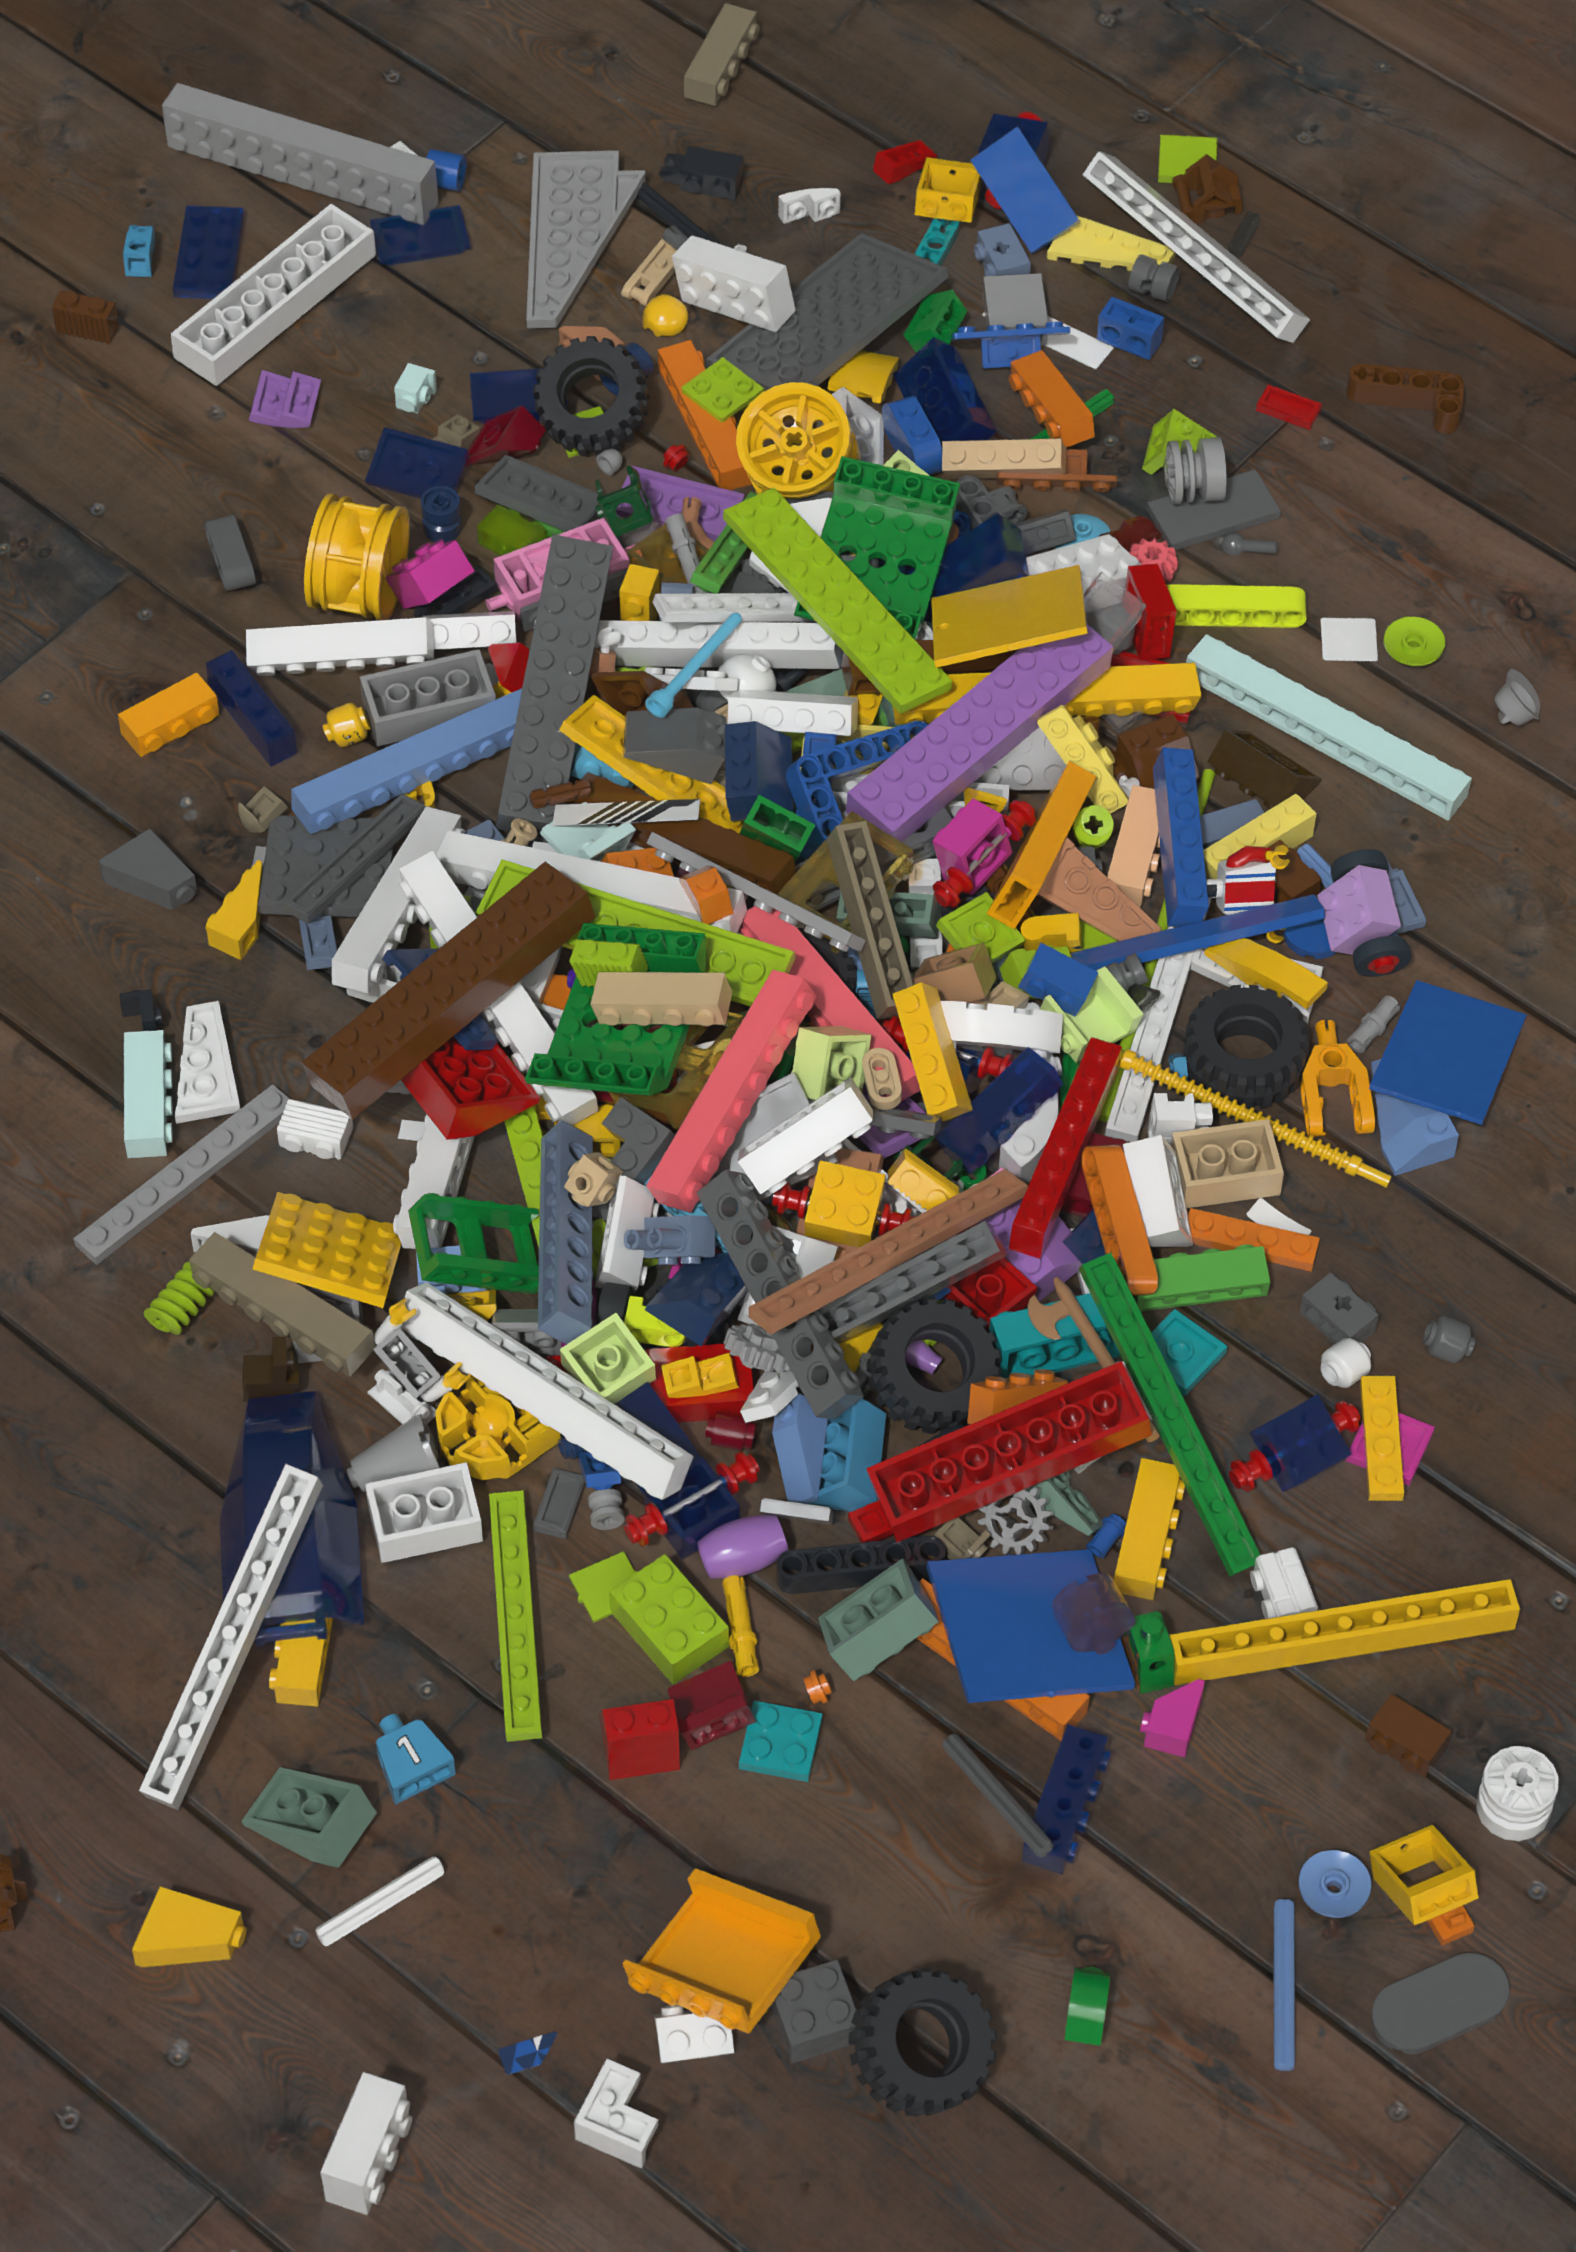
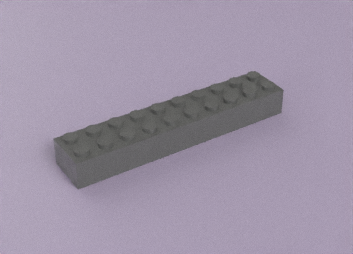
(554, 676)

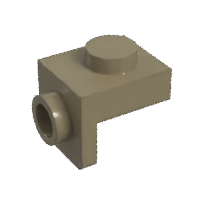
(961, 1540)

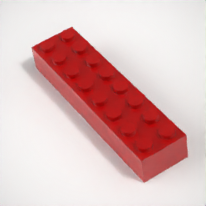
(1009, 1451)

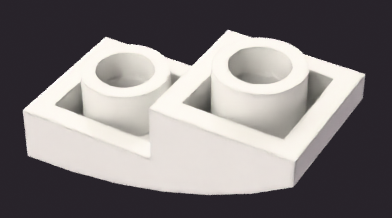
(816, 202)

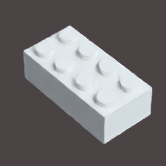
(733, 283)
(1093, 555)
(806, 1136)

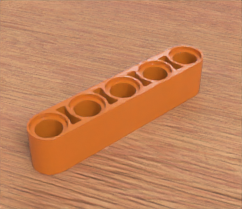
(1119, 1216)

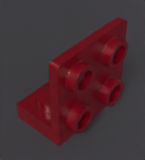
(711, 1705)

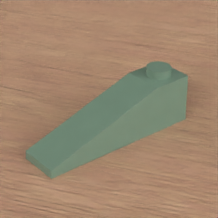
(1069, 1504)

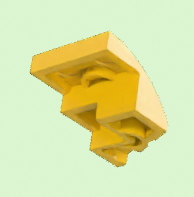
(865, 375)

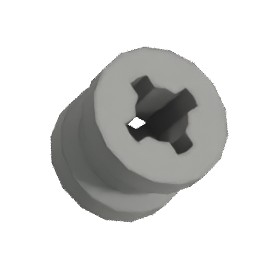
(606, 1509)

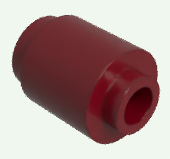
(730, 1432)

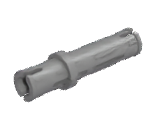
(684, 547)

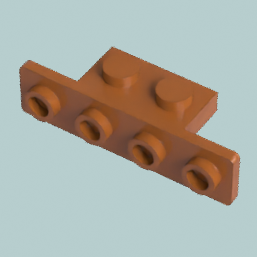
(1072, 481)

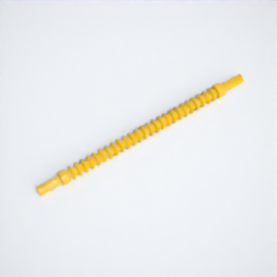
(1352, 1165)

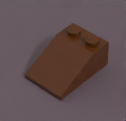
(630, 689)

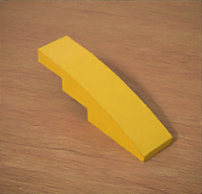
(1265, 967)

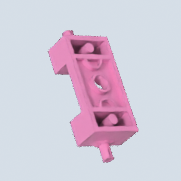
(523, 571)

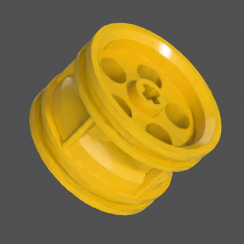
(353, 554)

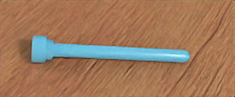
(662, 700)

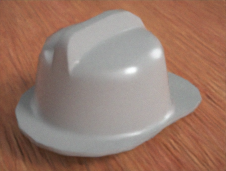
(1517, 700)

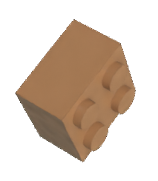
(959, 974)

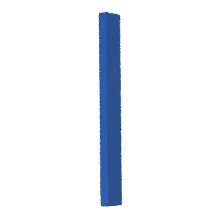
(1205, 933)

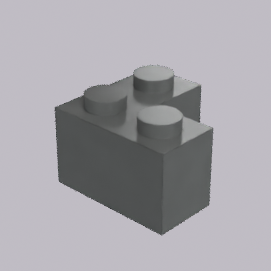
(642, 1137)

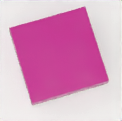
(1413, 1441)

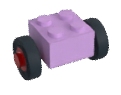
(1364, 913)

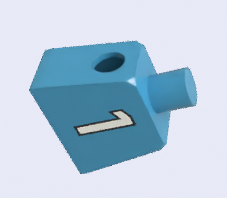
(411, 1757)

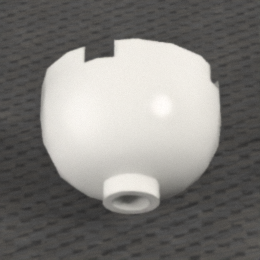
(751, 671)

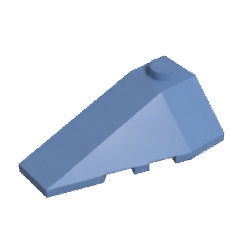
(1412, 1133)

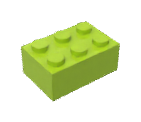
(669, 1619)

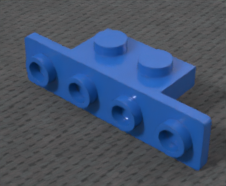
(1003, 346)

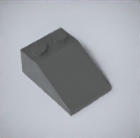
(681, 742)

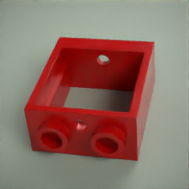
(1149, 587)

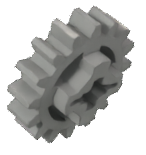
(755, 1348)
(1013, 1531)

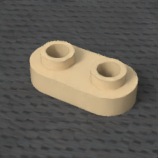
(882, 1081)

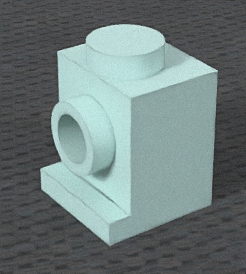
(415, 388)

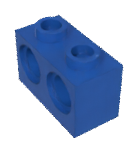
(1130, 328)

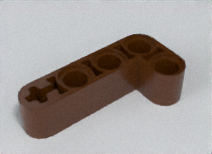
(1410, 389)

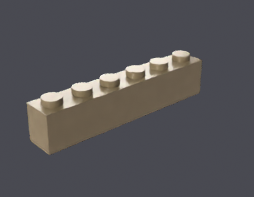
(869, 914)
(282, 1305)

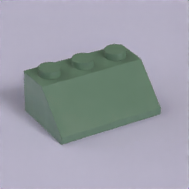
(877, 1620)

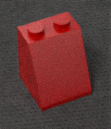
(640, 1739)

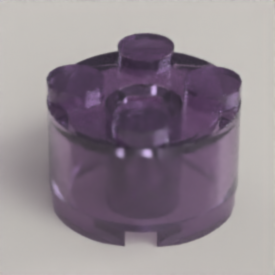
(1092, 1614)

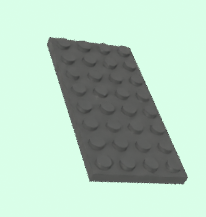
(835, 314)

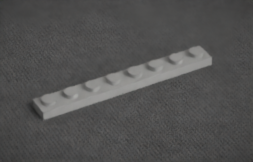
(764, 899)
(182, 1176)

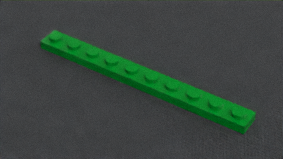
(1170, 1414)

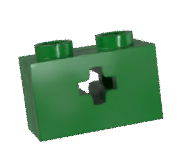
(936, 317)

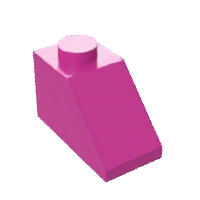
(1173, 1719)

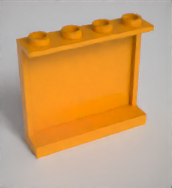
(725, 1952)

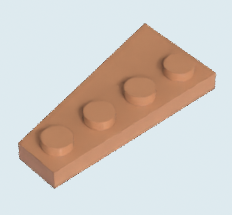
(1082, 888)

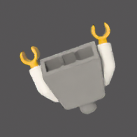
(408, 1362)

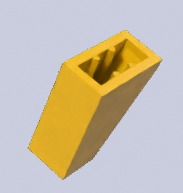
(187, 1931)

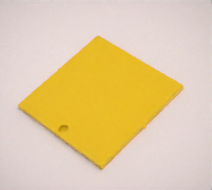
(1008, 616)

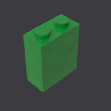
(777, 827)

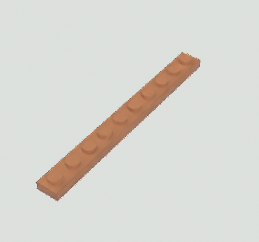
(887, 1251)

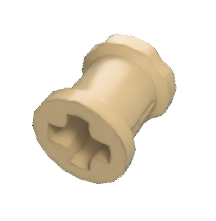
(521, 832)

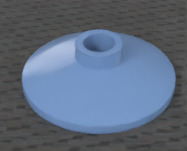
(1337, 1870)

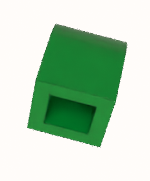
(1087, 2005)

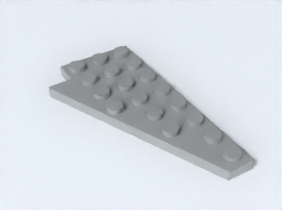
(573, 217)

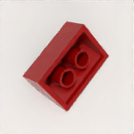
(992, 1290)

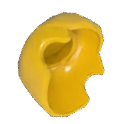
(665, 316)

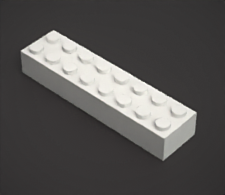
(273, 294)

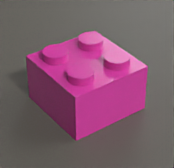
(428, 573)

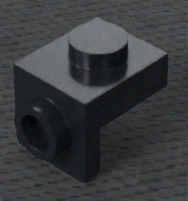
(141, 1003)

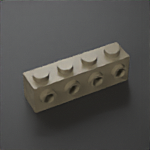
(720, 54)

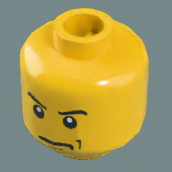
(347, 725)

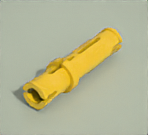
(742, 1637)

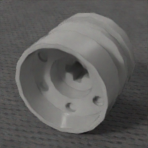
(1196, 470)

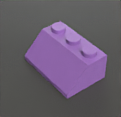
(1055, 1260)

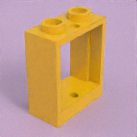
(960, 189)
(1434, 1895)

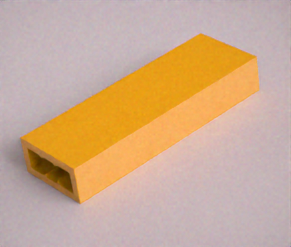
(1041, 845)

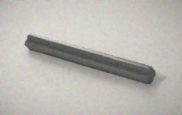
(997, 1795)

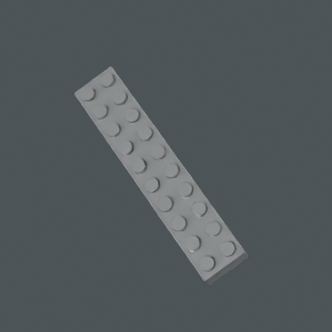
(300, 153)

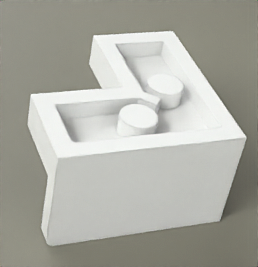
(608, 2121)

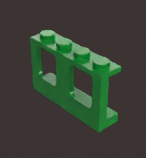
(473, 1265)

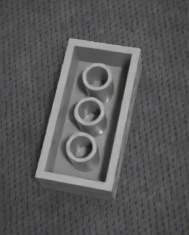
(424, 695)
(1028, 766)

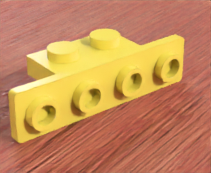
(1079, 744)

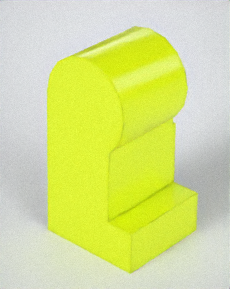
(648, 1328)

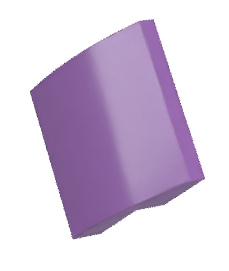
(284, 400)

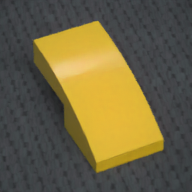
(700, 1378)

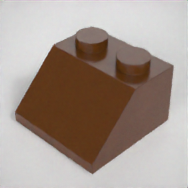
(1143, 745)

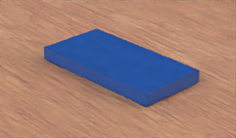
(1025, 190)

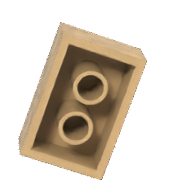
(1228, 1163)

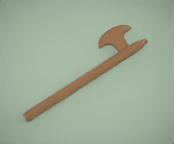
(1046, 1317)

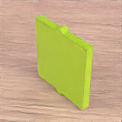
(597, 1580)

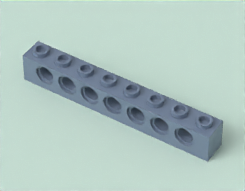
(564, 1239)

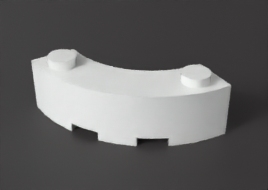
(1003, 1027)
(1026, 1145)

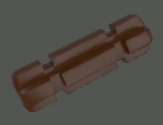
(560, 793)

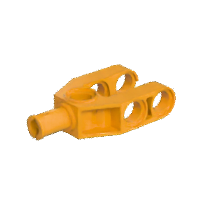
(1347, 1071)

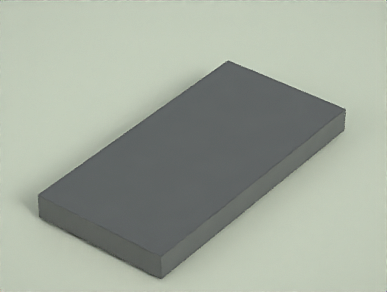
(538, 494)
(1187, 524)

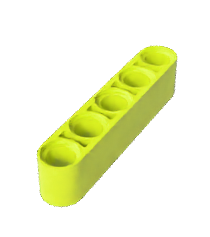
(1238, 605)

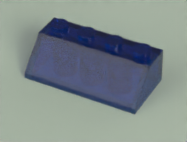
(945, 393)

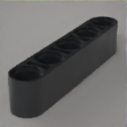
(842, 1560)

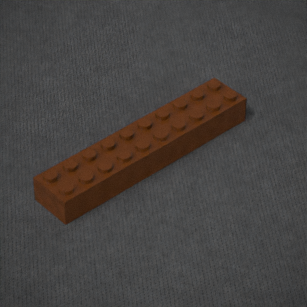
(448, 990)

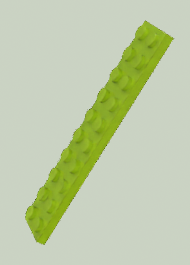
(837, 600)
(741, 958)

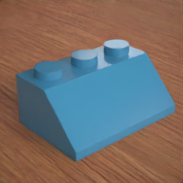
(850, 1447)

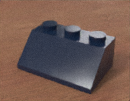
(756, 766)
(699, 1297)

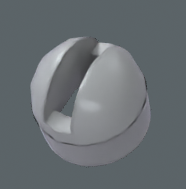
(609, 461)

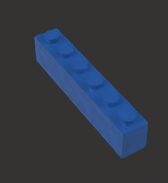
(1180, 837)

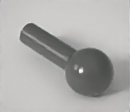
(1235, 544)

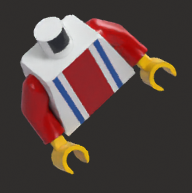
(1247, 881)

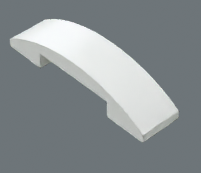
(921, 882)

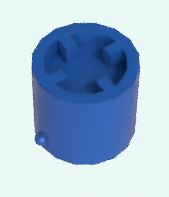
(449, 169)

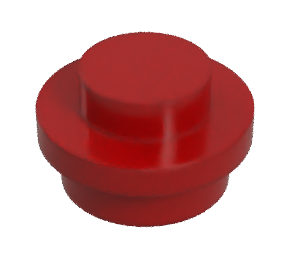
(676, 457)

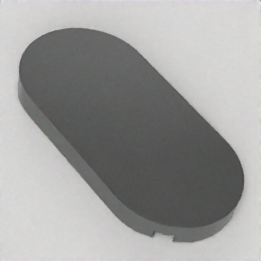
(1440, 2003)

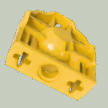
(492, 1419)

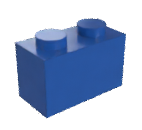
(1058, 976)

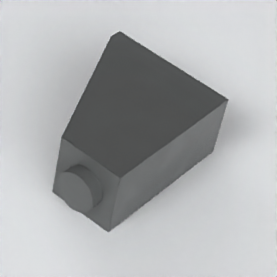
(149, 871)

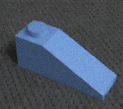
(800, 1449)

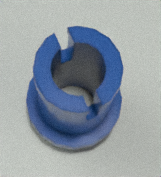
(1107, 1535)

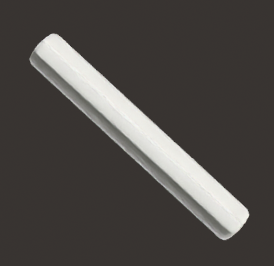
(379, 1901)

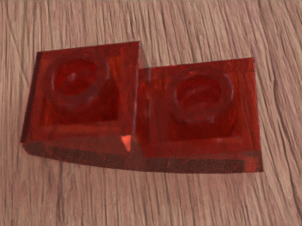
(1133, 531)

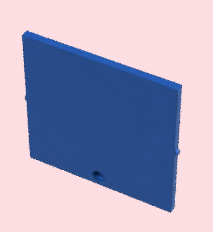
(1006, 1630)

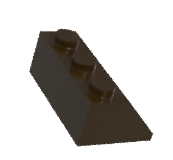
(1260, 768)

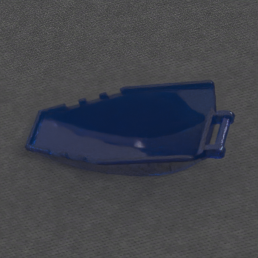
(326, 1563)

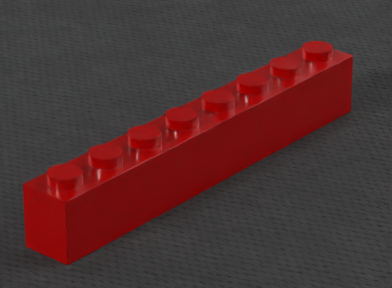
(1065, 1148)

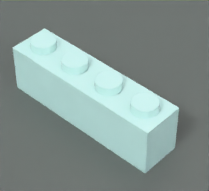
(146, 1094)

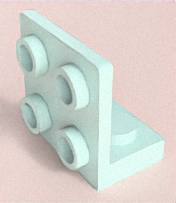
(588, 840)

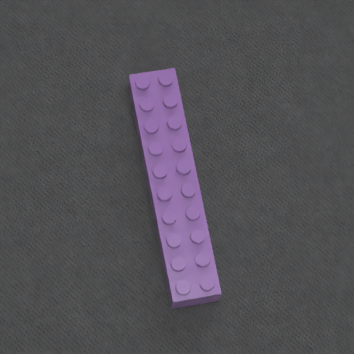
(976, 732)

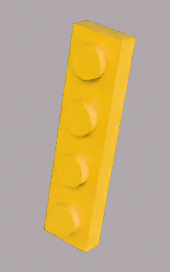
(1381, 1438)

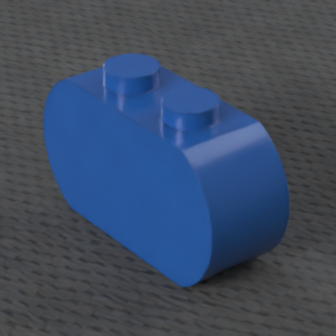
(912, 433)

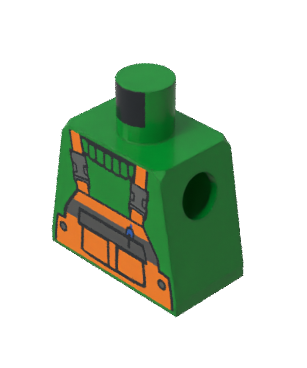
(1147, 1644)

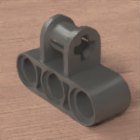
(982, 505)

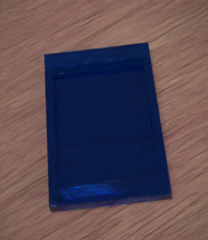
(407, 241)
(502, 391)

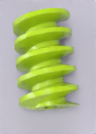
(1101, 818)
(177, 1302)

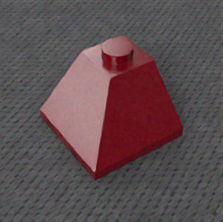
(507, 434)

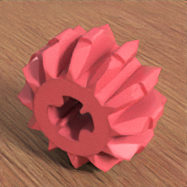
(1154, 553)

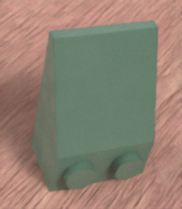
(311, 1815)

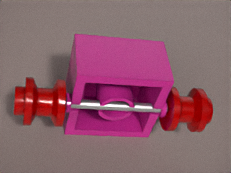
(976, 847)

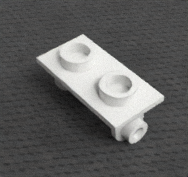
(397, 1400)

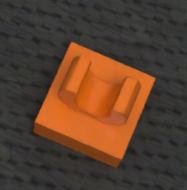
(1451, 1925)

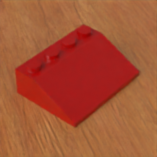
(469, 1089)

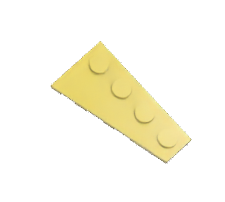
(1106, 245)

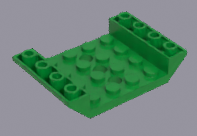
(896, 519)
(626, 1058)

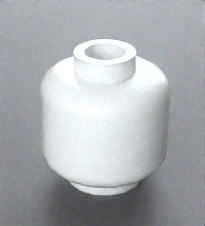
(1345, 1363)

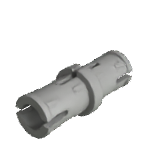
(1373, 1024)

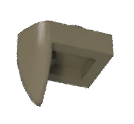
(260, 811)

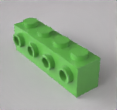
(1208, 1278)

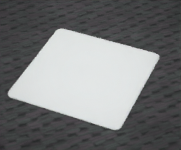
(1349, 639)

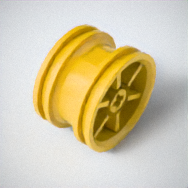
(765, 421)

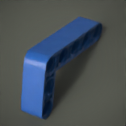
(846, 764)

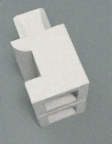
(1177, 1116)

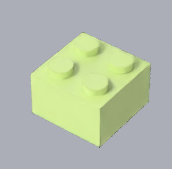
(829, 1057)
(608, 1360)

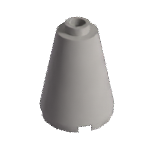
(398, 1454)

